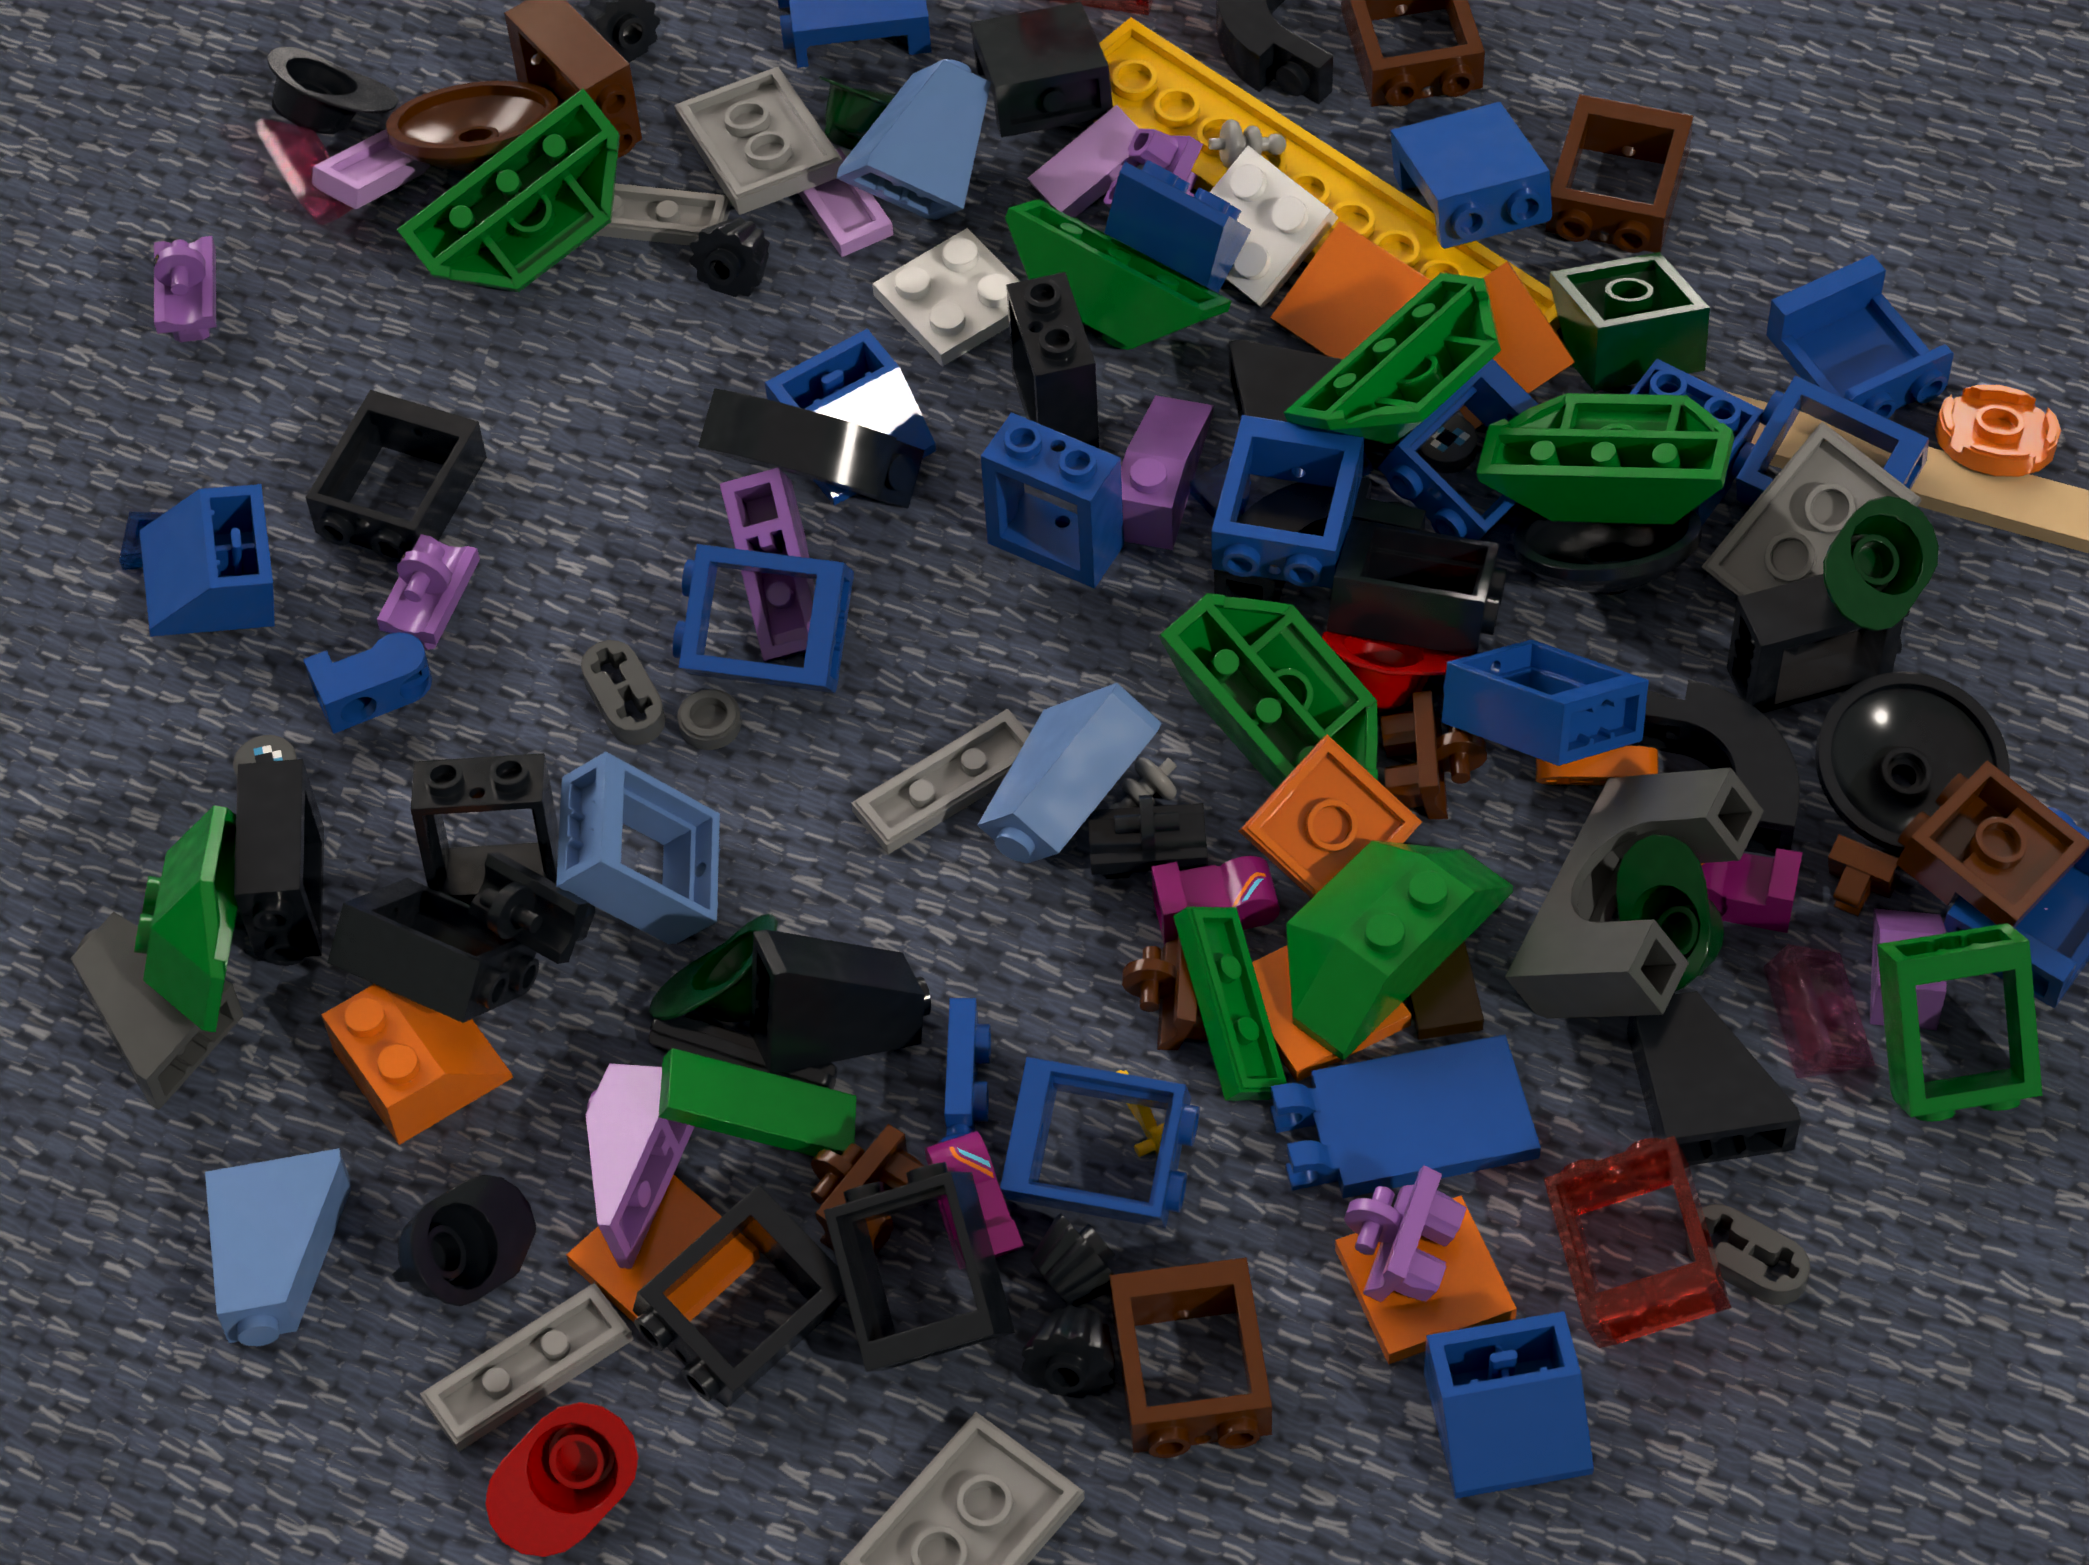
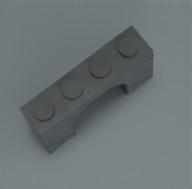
(1593, 967)

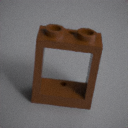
(573, 58)
(1402, 77)
(1626, 132)
(1182, 1295)

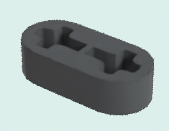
(634, 686)
(1750, 1250)

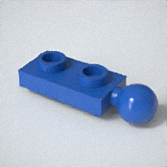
(967, 1047)

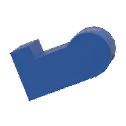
(370, 681)

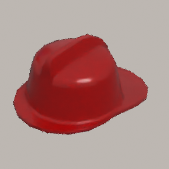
(1388, 668)
(561, 1479)

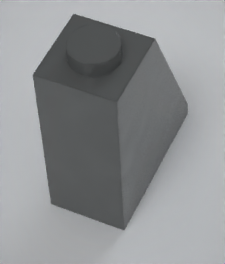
(147, 1030)

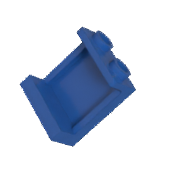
(853, 20)
(1473, 173)
(1855, 342)
(2055, 935)

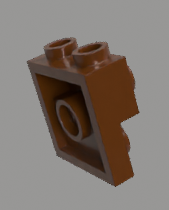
(1990, 846)

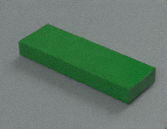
(1230, 1002)
(755, 1104)

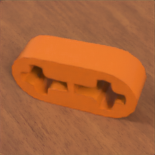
(1600, 767)

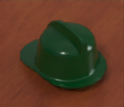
(852, 112)
(1880, 562)
(1667, 884)
(716, 981)

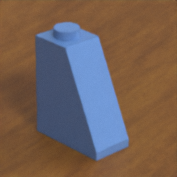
(923, 142)
(1066, 771)
(271, 1239)

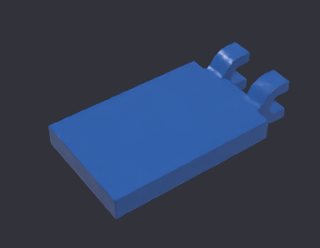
(1393, 1114)

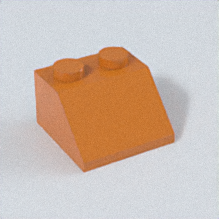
(411, 1059)

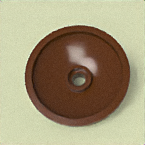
(467, 122)

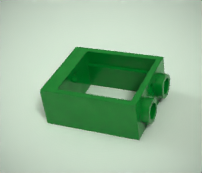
(1952, 957)

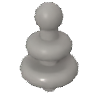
(1233, 142)
(1153, 781)

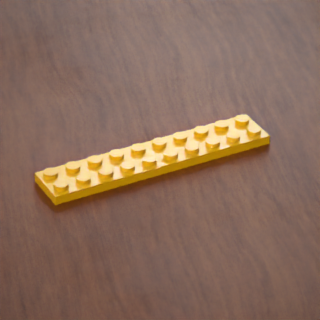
(1183, 97)

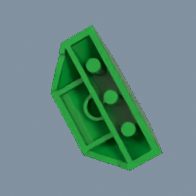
(524, 202)
(1112, 284)
(1406, 364)
(1608, 457)
(1271, 683)
(192, 919)
(1381, 935)

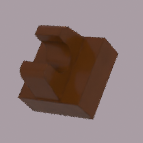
(1860, 872)

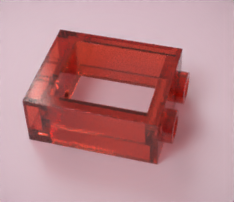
(1655, 1300)

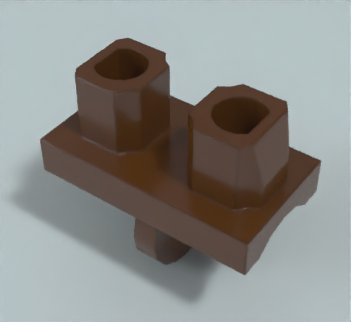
(1421, 734)
(1166, 980)
(882, 1162)

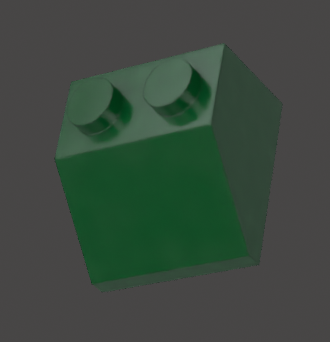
(1627, 316)

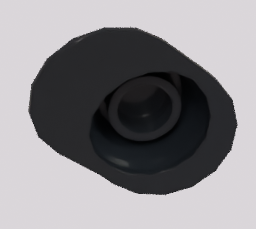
(321, 94)
(466, 1234)

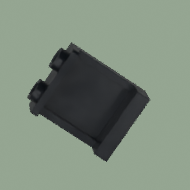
(1042, 68)

